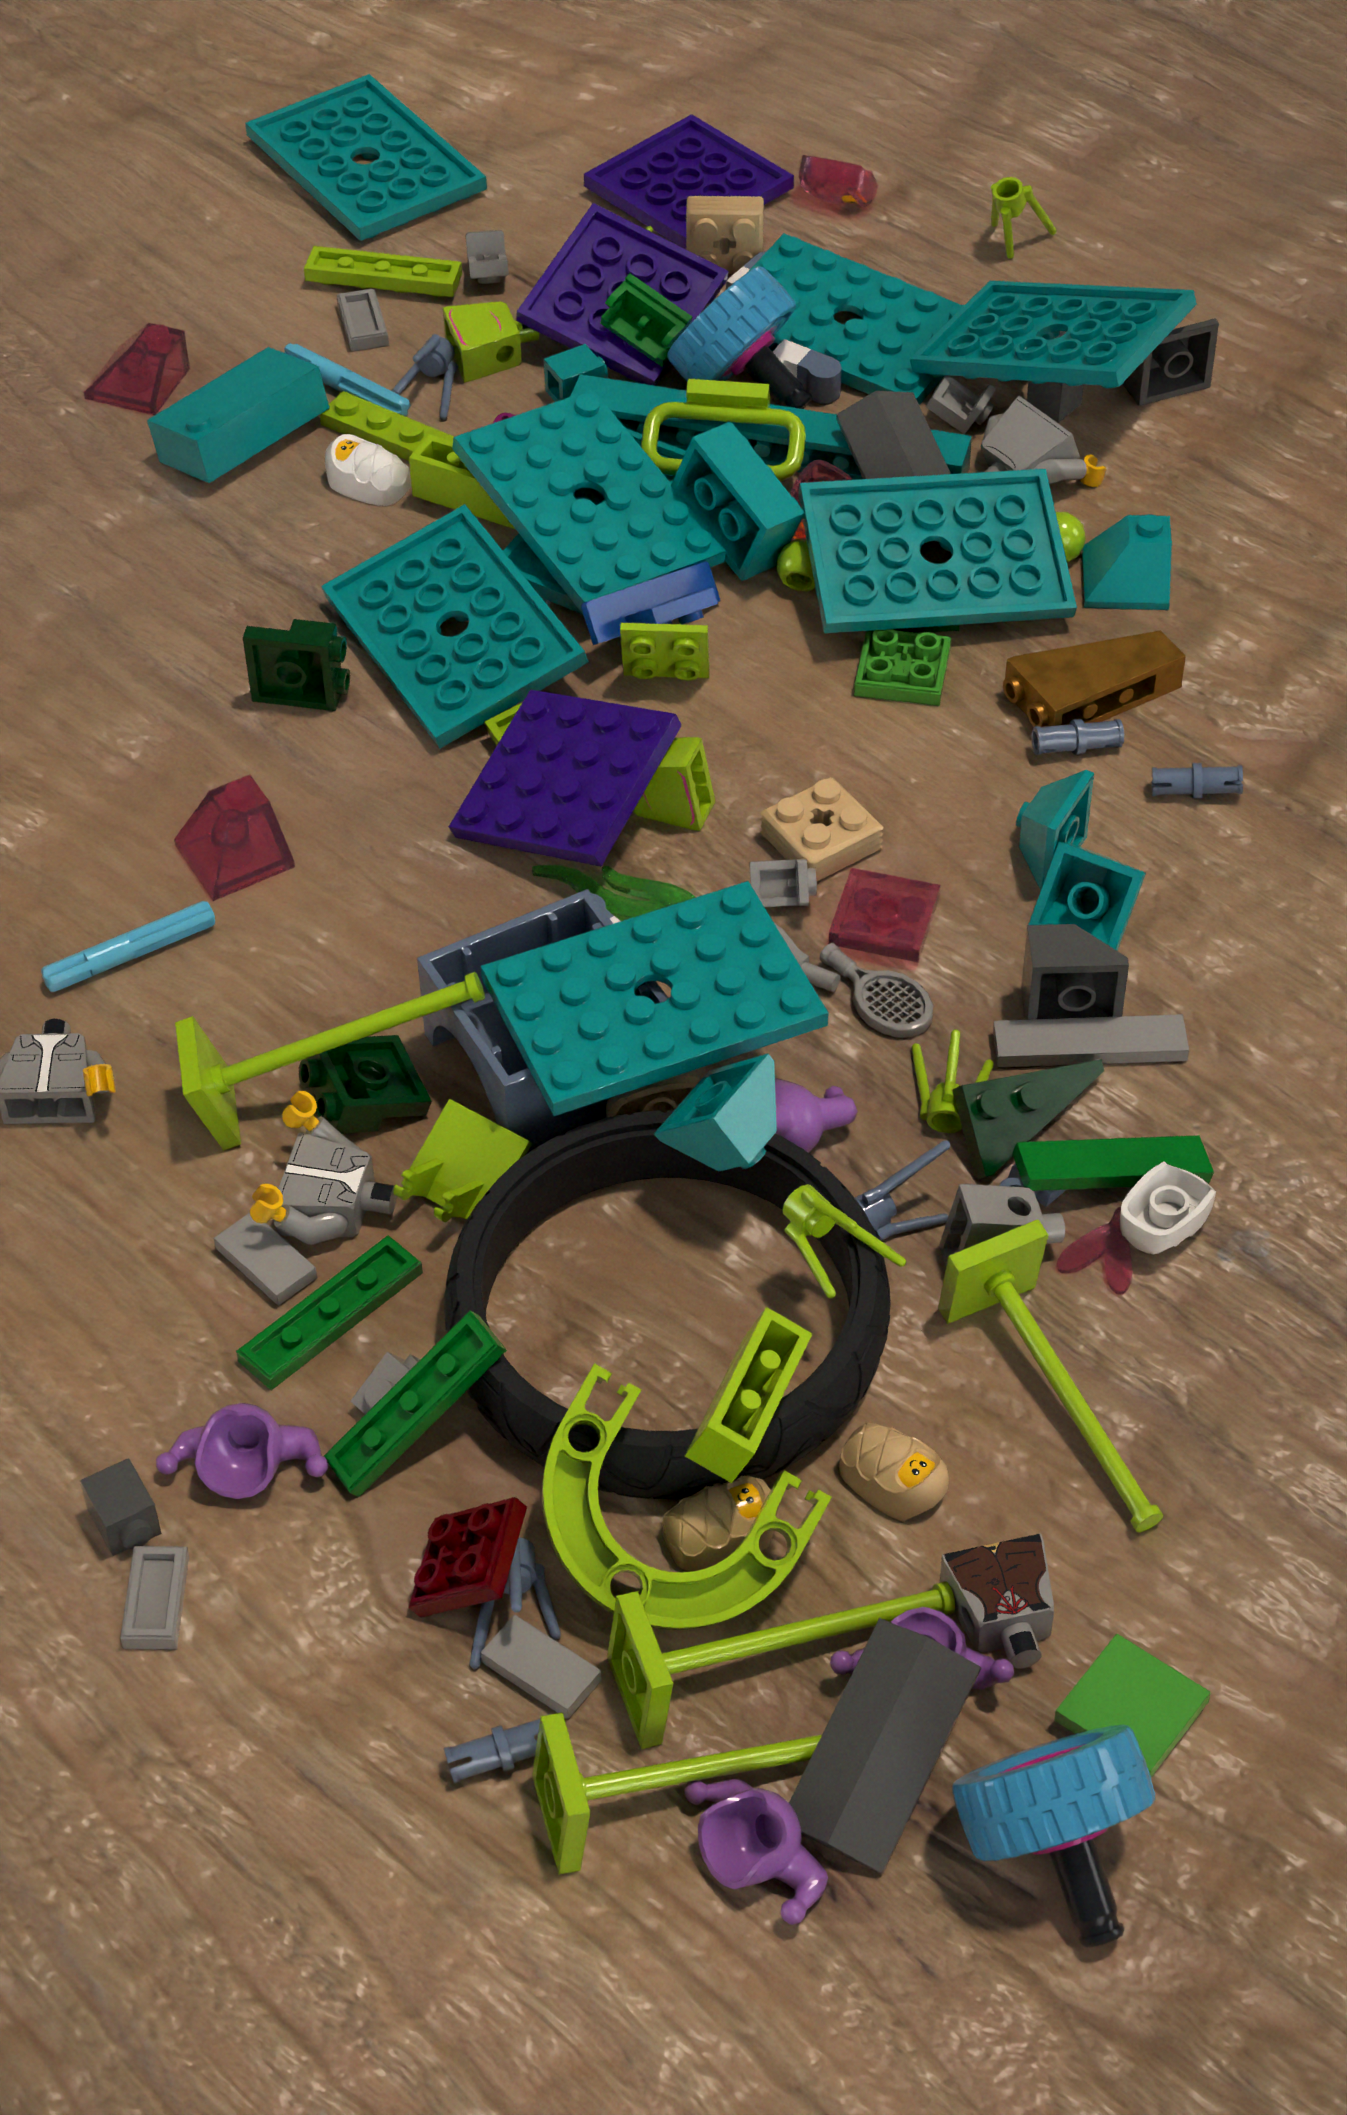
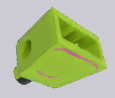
(485, 338)
(680, 787)

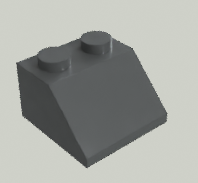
(1176, 365)
(1071, 974)

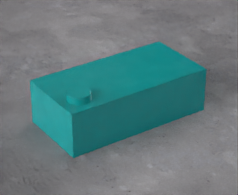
(238, 414)

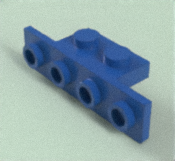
(654, 602)

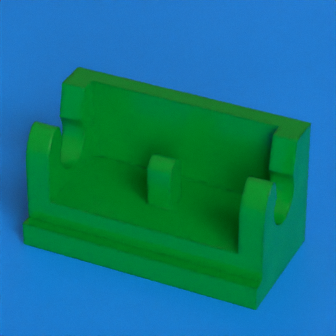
(644, 319)

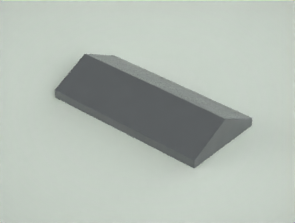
(890, 437)
(882, 1744)

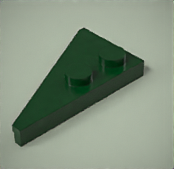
(1015, 1110)

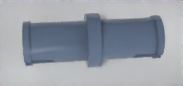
(1077, 736)
(1197, 780)
(494, 1750)

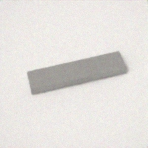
(1090, 1039)

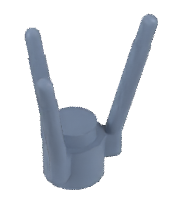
(433, 360)
(881, 1207)
(522, 1575)

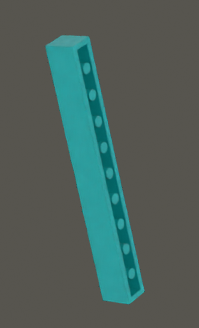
(823, 441)

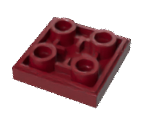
(467, 1557)

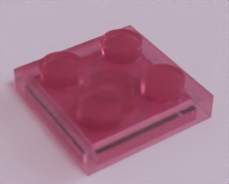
(884, 915)

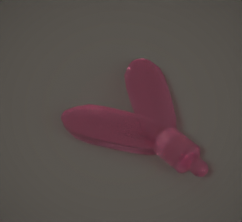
(1105, 1241)

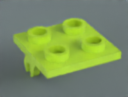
(665, 650)
(460, 1161)

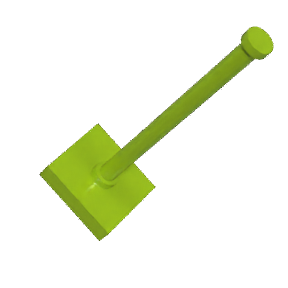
(210, 1081)
(997, 1274)
(645, 1671)
(565, 1792)

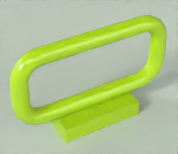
(726, 403)

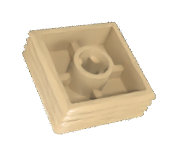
(725, 215)
(823, 827)

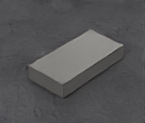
(362, 320)
(265, 1258)
(155, 1597)
(541, 1666)

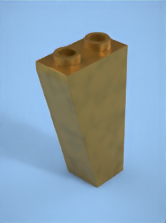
(1093, 678)

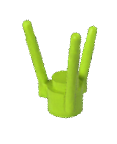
(1009, 201)
(939, 1105)
(816, 1216)

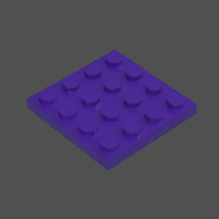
(682, 162)
(592, 265)
(565, 777)

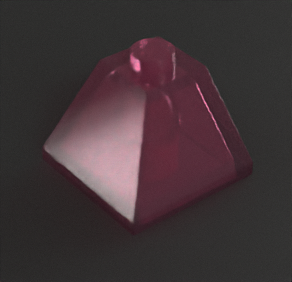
(143, 370)
(234, 839)

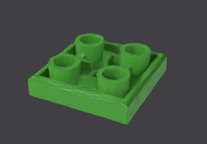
(903, 666)
(1135, 1691)

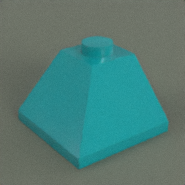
(1129, 565)
(1054, 815)
(1088, 892)
(726, 1115)

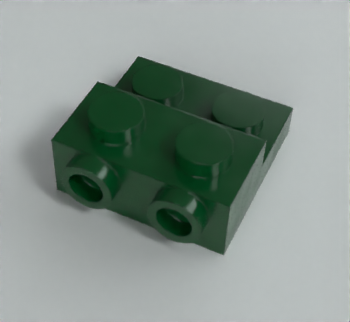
(297, 665)
(364, 1084)

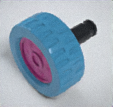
(736, 337)
(1057, 1804)

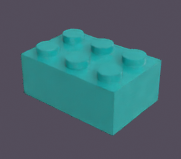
(737, 499)

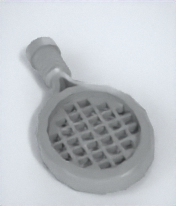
(866, 979)

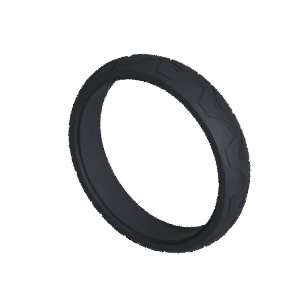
(626, 1151)

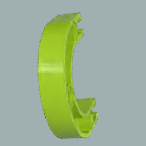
(594, 1556)

